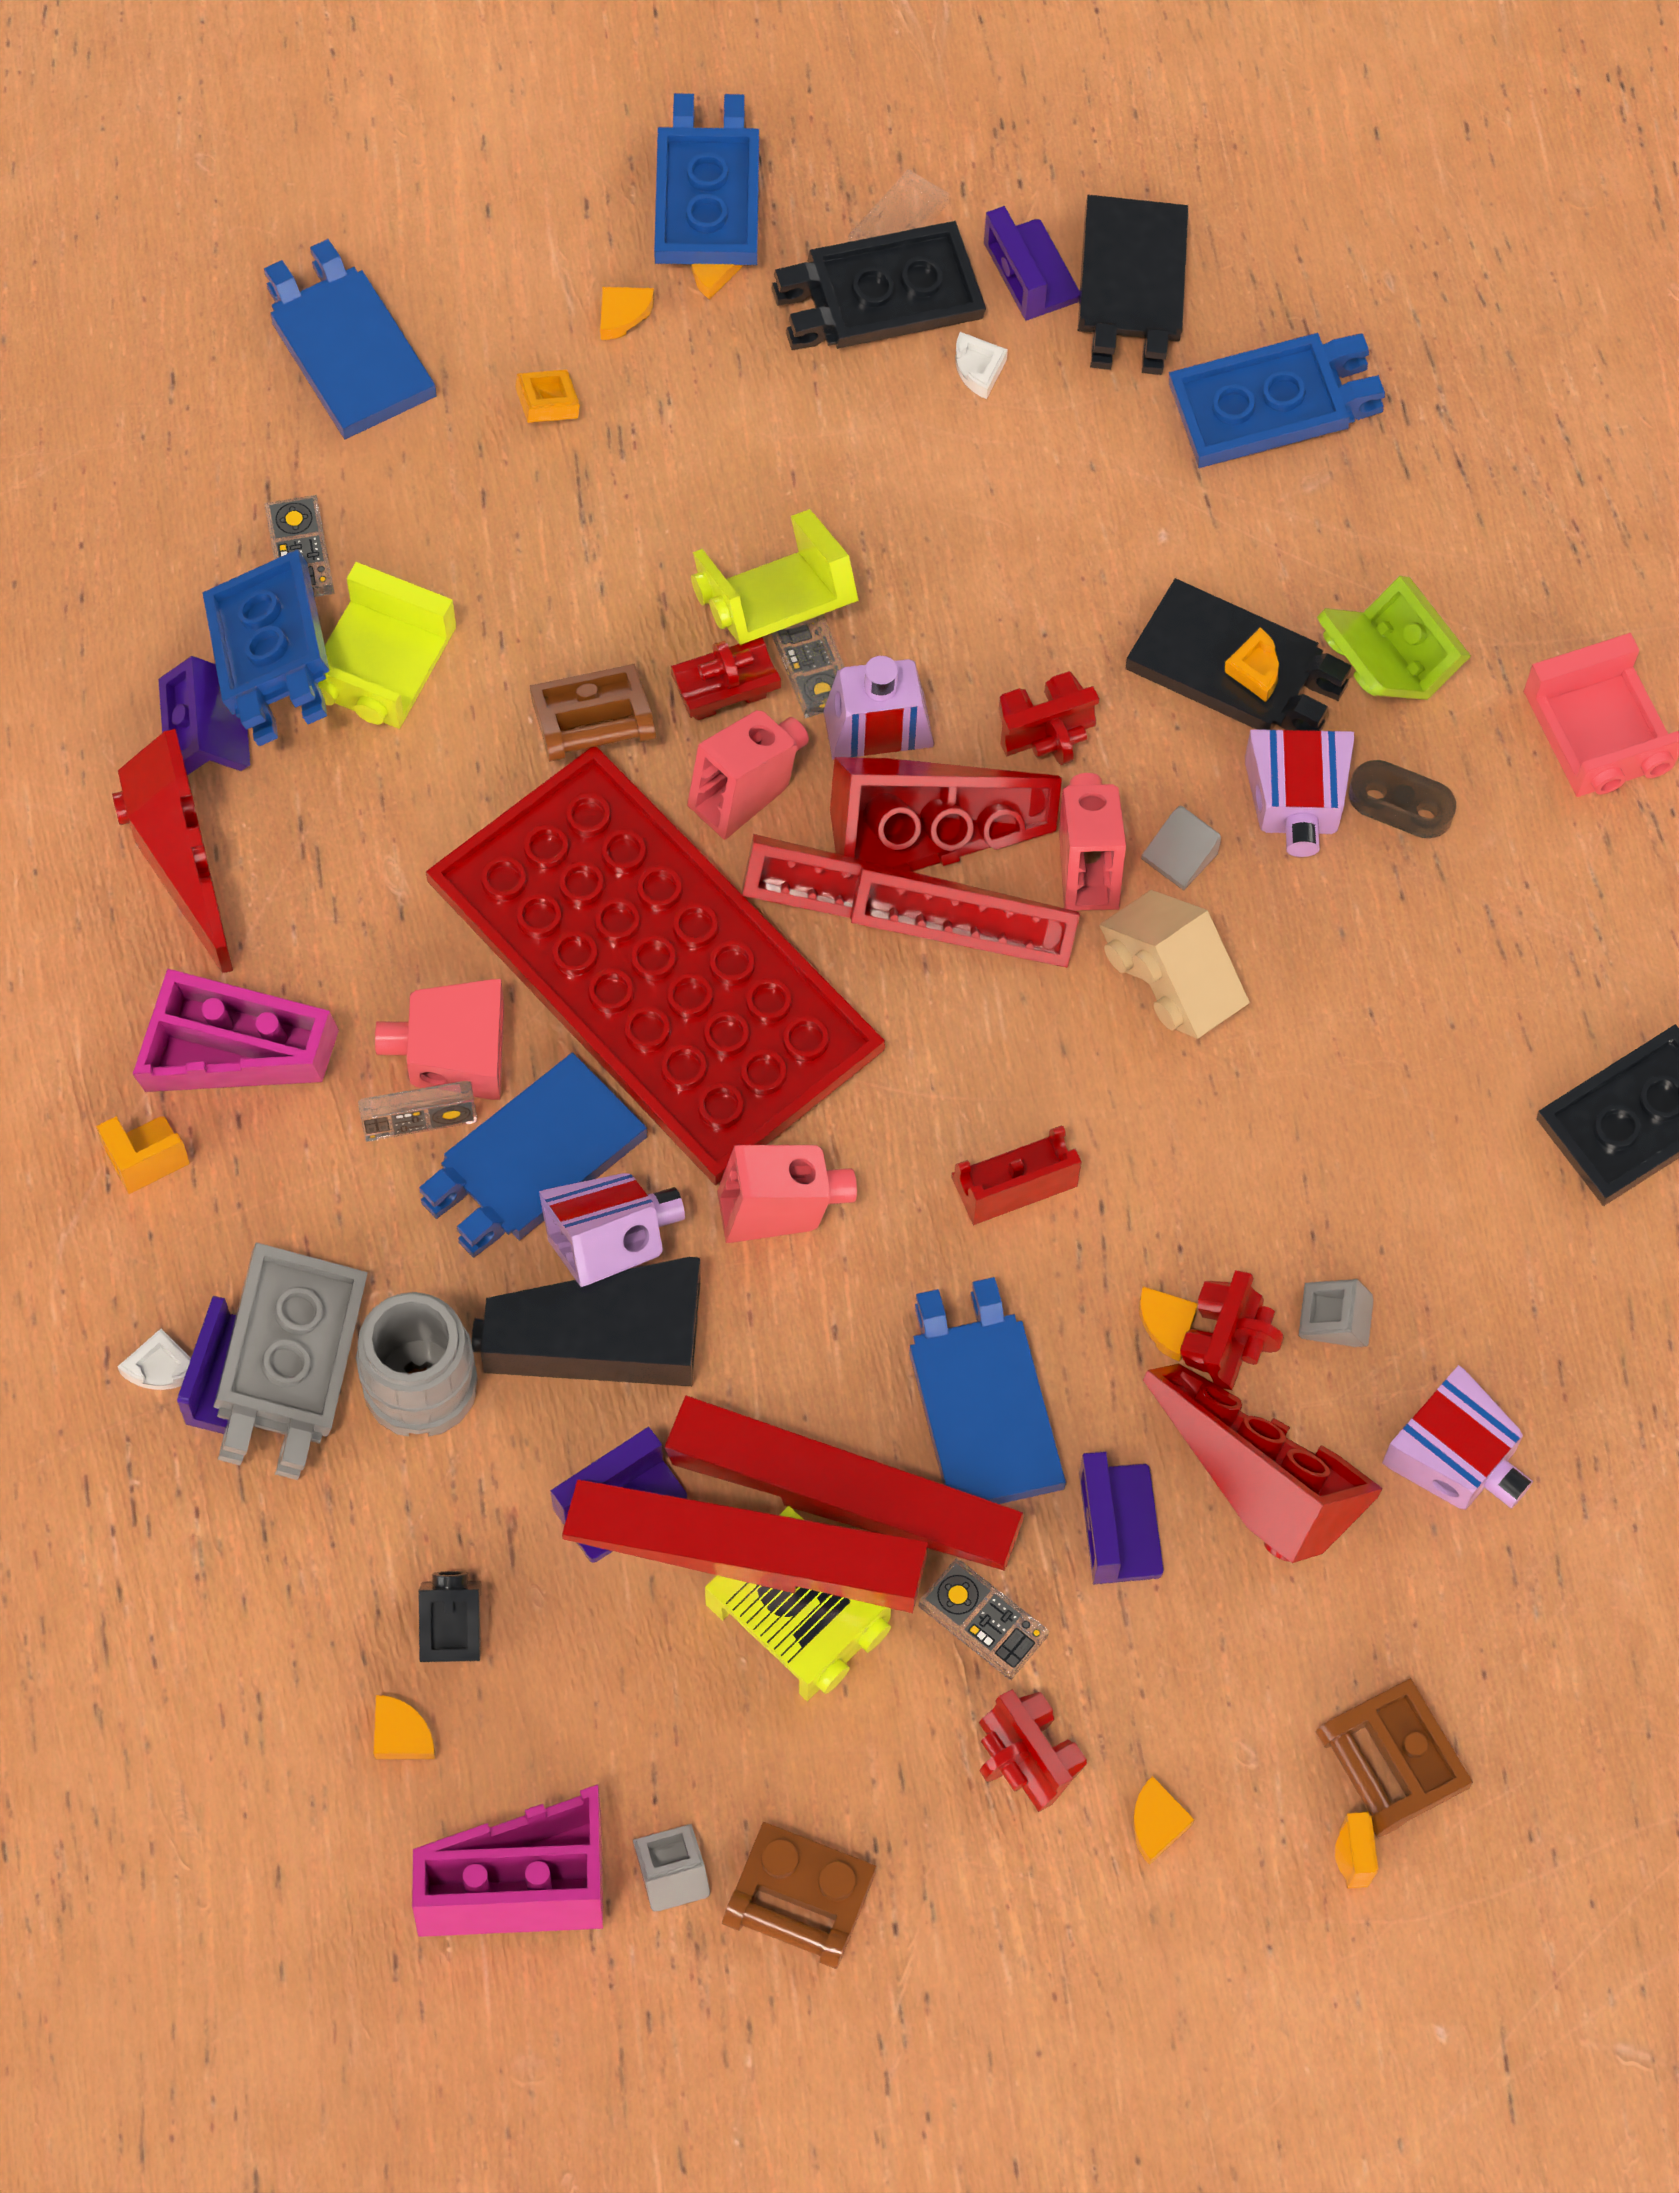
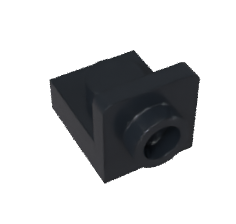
(449, 1618)

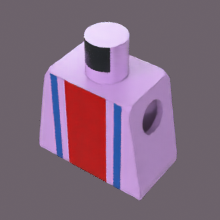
(877, 709)
(1299, 783)
(607, 1224)
(1460, 1446)

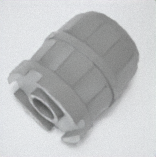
(411, 1334)

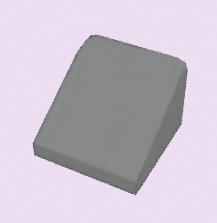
(1182, 847)
(1336, 1312)
(672, 1868)

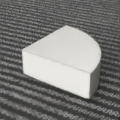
(979, 363)
(156, 1364)

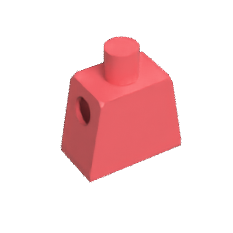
(743, 770)
(1089, 823)
(451, 1036)
(779, 1190)

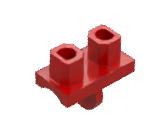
(725, 677)
(1052, 724)
(1239, 1334)
(1023, 1752)

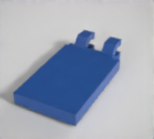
(707, 188)
(347, 343)
(1274, 396)
(268, 643)
(545, 1138)
(984, 1400)

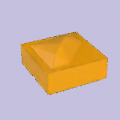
(547, 396)
(1357, 1850)

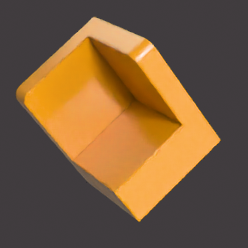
(143, 1152)

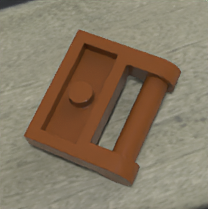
(588, 700)
(1410, 1746)
(806, 1877)

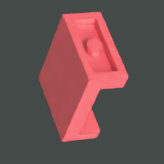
(1600, 717)

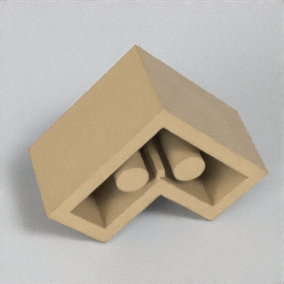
(1179, 957)

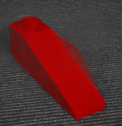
(935, 812)
(167, 831)
(1276, 1486)

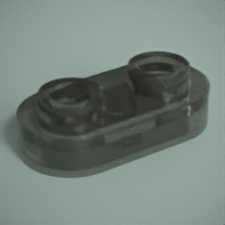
(1403, 797)

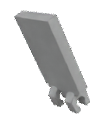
(287, 1353)

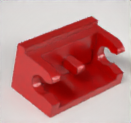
(1017, 1177)

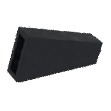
(615, 1330)

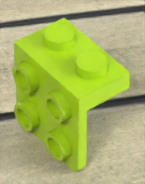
(1396, 643)

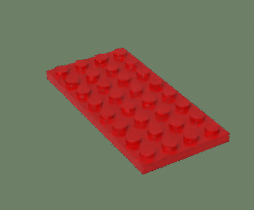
(655, 962)

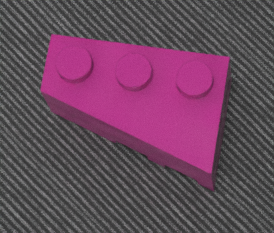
(230, 1037)
(515, 1875)

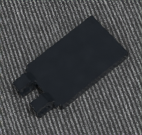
(1132, 276)
(881, 288)
(1196, 635)
(1621, 1119)

